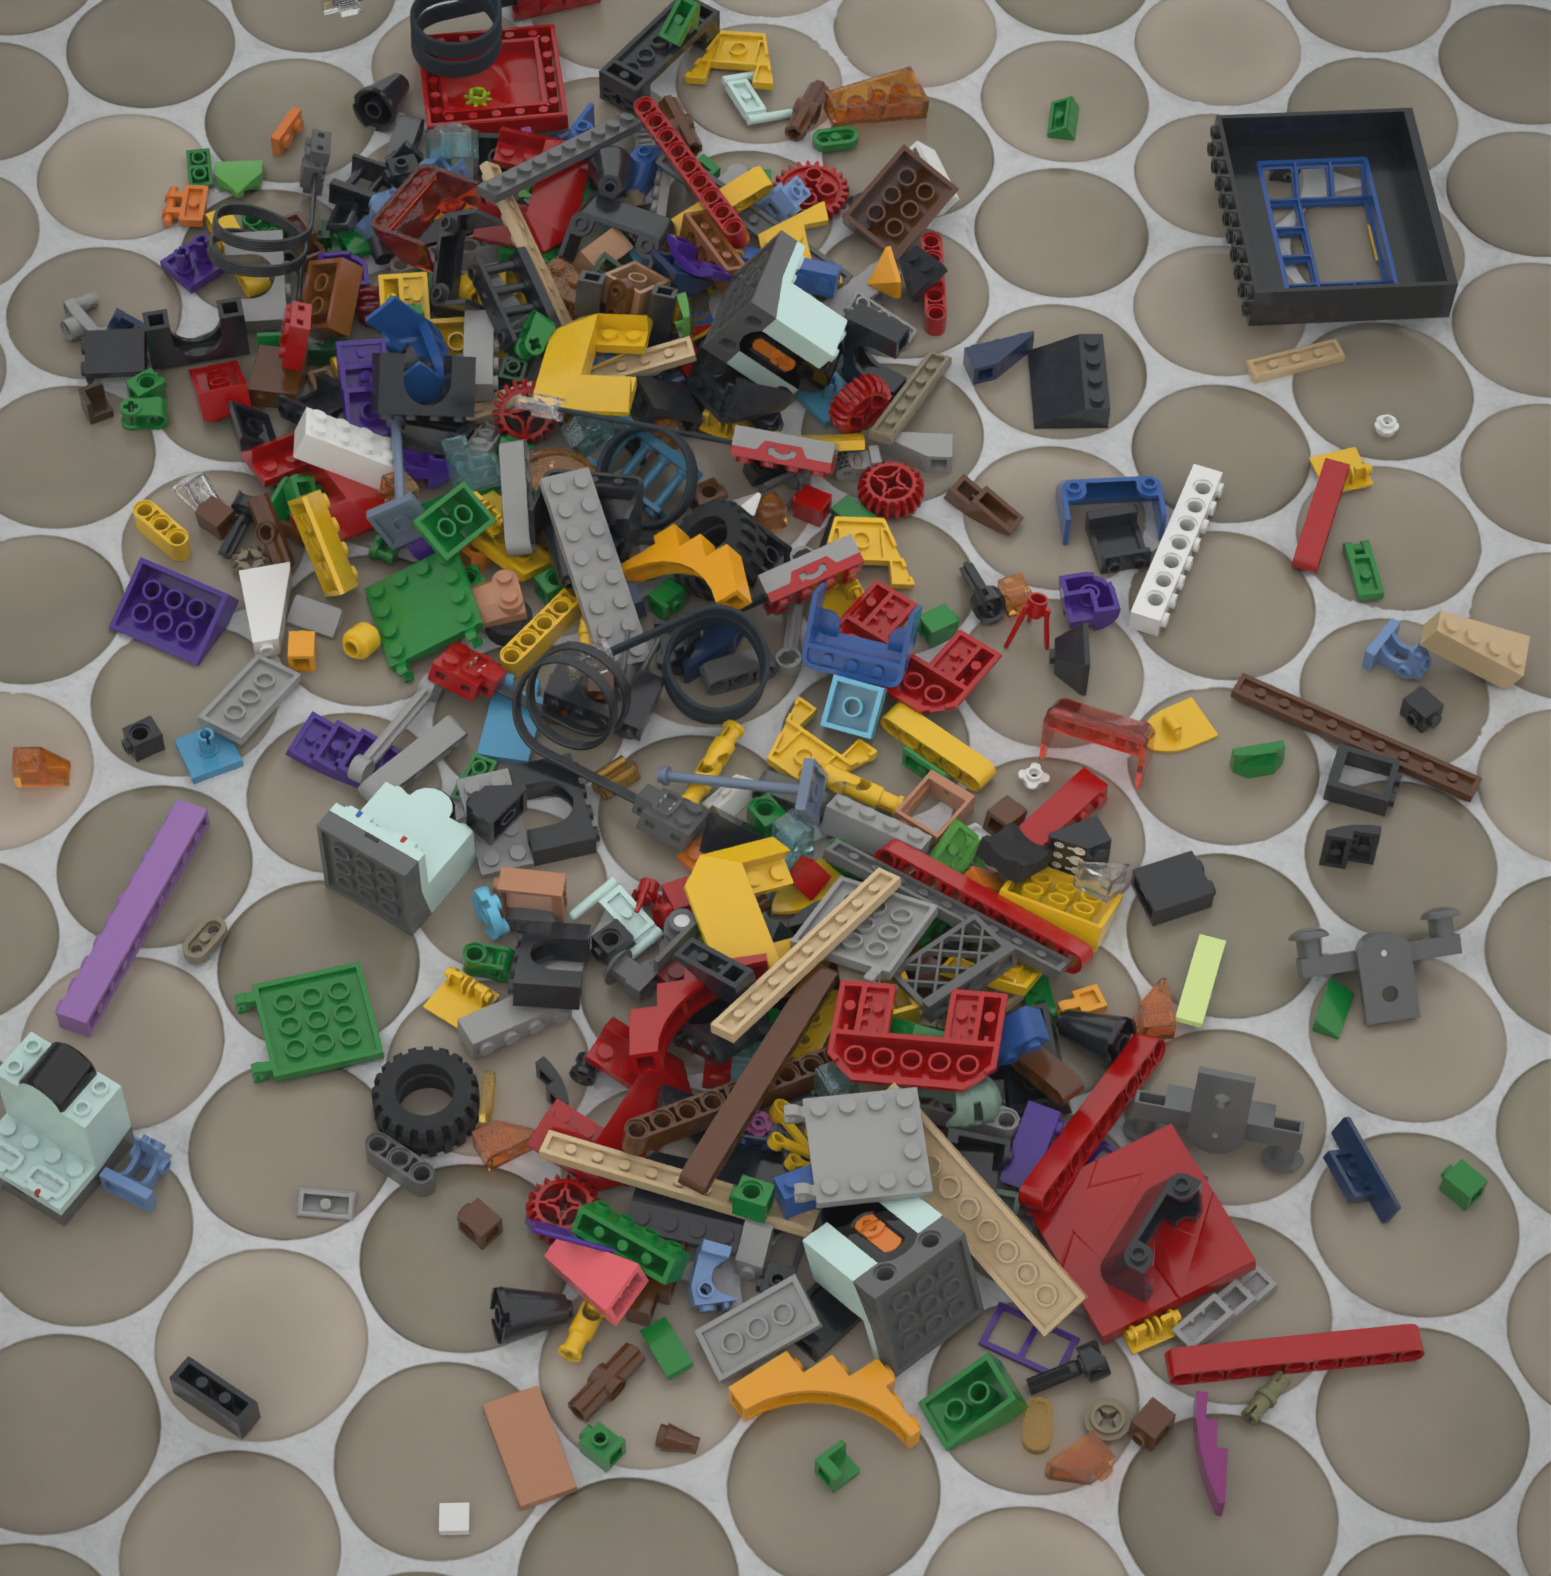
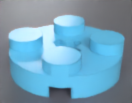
(487, 910)

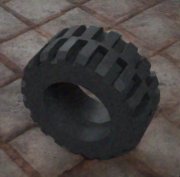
(730, 524)
(426, 1070)

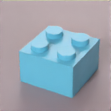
(853, 707)

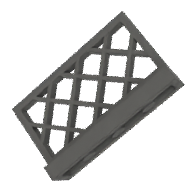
(970, 978)

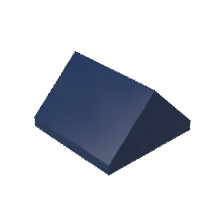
(668, 267)

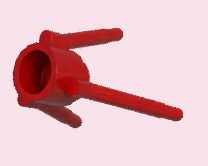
(1035, 609)
(646, 893)

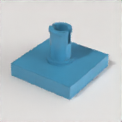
(818, 403)
(207, 754)

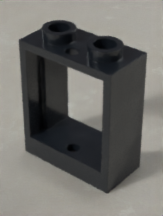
(426, 435)
(1358, 797)

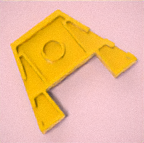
(735, 52)
(796, 225)
(875, 546)
(796, 743)
(1016, 980)

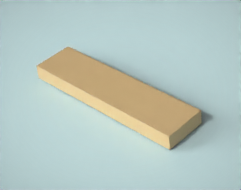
(1295, 361)

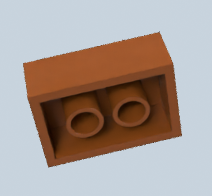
(333, 292)

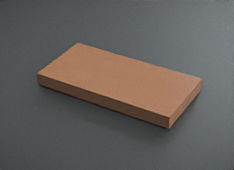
(529, 1447)

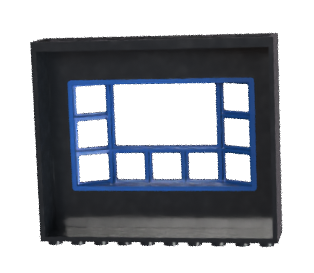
(1396, 199)

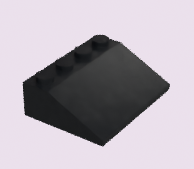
(1070, 383)
(685, 1221)

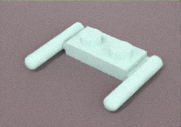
(748, 101)
(621, 906)

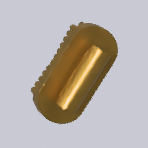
(619, 772)

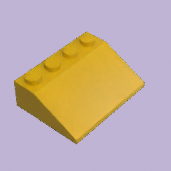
(323, 543)
(1056, 900)

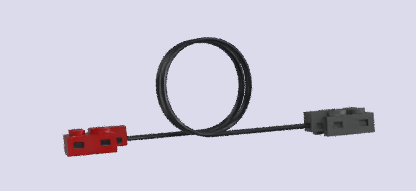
(296, 317)
(469, 673)

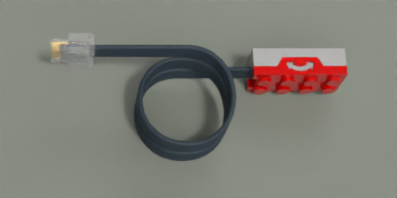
(456, 50)
(747, 445)
(775, 591)

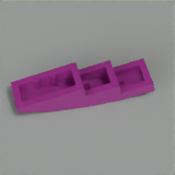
(1210, 1459)

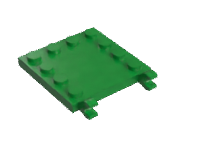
(424, 611)
(313, 1022)

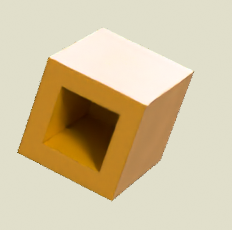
(302, 651)

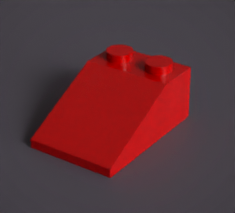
(216, 386)

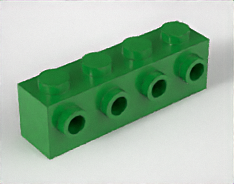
(657, 1257)

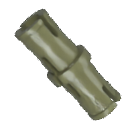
(1266, 1397)

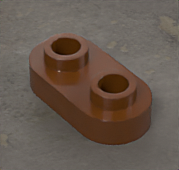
(620, 297)

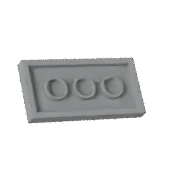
(249, 699)
(512, 846)
(758, 1328)

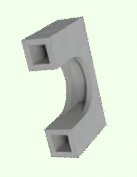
(267, 310)

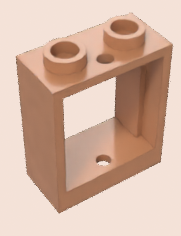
(944, 791)
(532, 883)

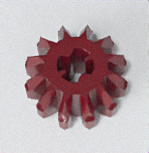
(367, 302)

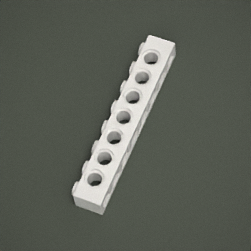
(1176, 550)

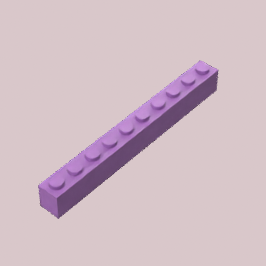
(132, 918)

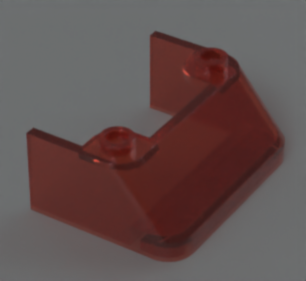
(415, 206)
(1100, 728)

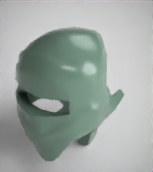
(970, 1108)

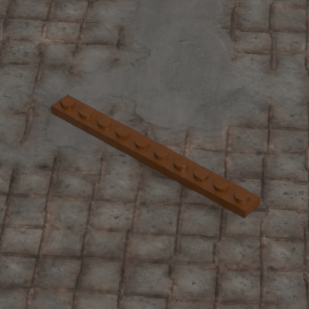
(1349, 733)

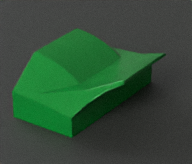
(1258, 759)

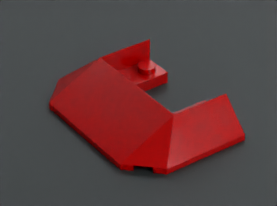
(552, 199)
(347, 498)
(926, 685)
(872, 1055)
(612, 1058)

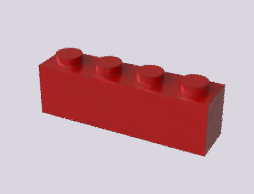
(1067, 806)

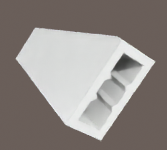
(266, 602)

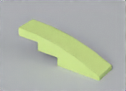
(1200, 981)

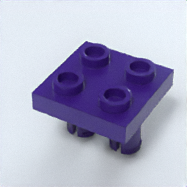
(191, 264)

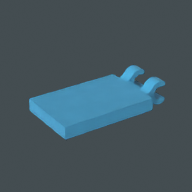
(499, 736)

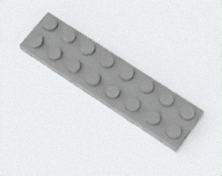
(592, 560)

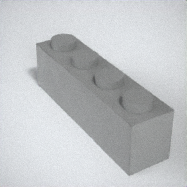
(858, 283)
(482, 344)
(868, 828)
(504, 1025)

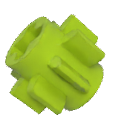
(476, 100)

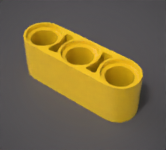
(162, 530)

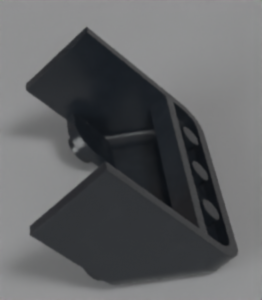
(649, 226)
(449, 261)
(620, 500)

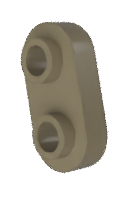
(632, 197)
(203, 941)

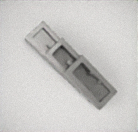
(1225, 1308)

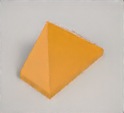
(886, 275)

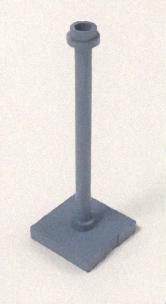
(394, 518)
(809, 791)

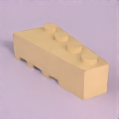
(1478, 647)

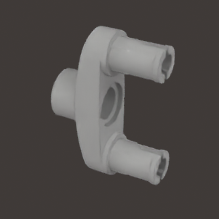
(77, 320)

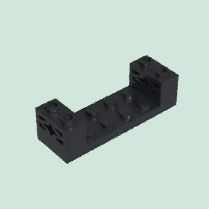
(648, 56)

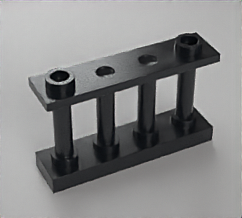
(348, 191)
(528, 283)

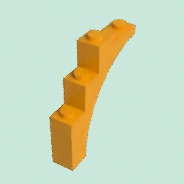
(696, 556)
(828, 1382)

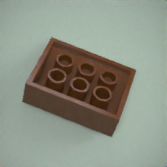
(899, 203)

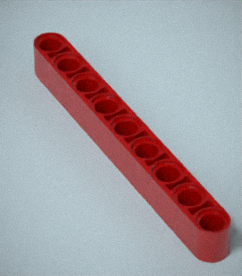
(691, 172)
(975, 895)
(1091, 1122)
(1294, 1354)

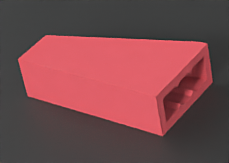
(599, 1277)

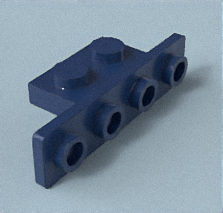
(1359, 1173)

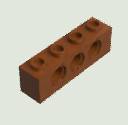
(712, 243)

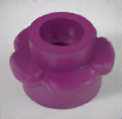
(765, 1127)

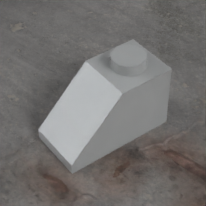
(754, 1249)

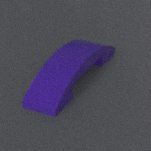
(684, 254)

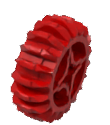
(859, 404)
(514, 413)
(891, 490)
(551, 1198)

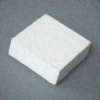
(454, 1518)

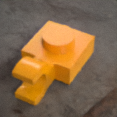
(1084, 999)

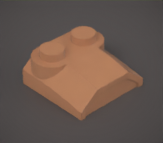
(500, 599)

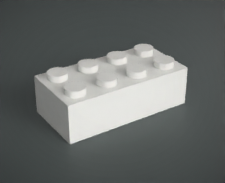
(343, 448)

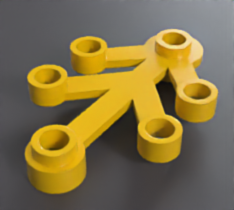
(778, 1141)

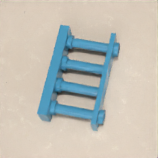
(666, 457)

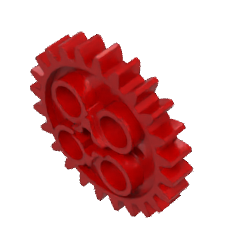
(823, 185)

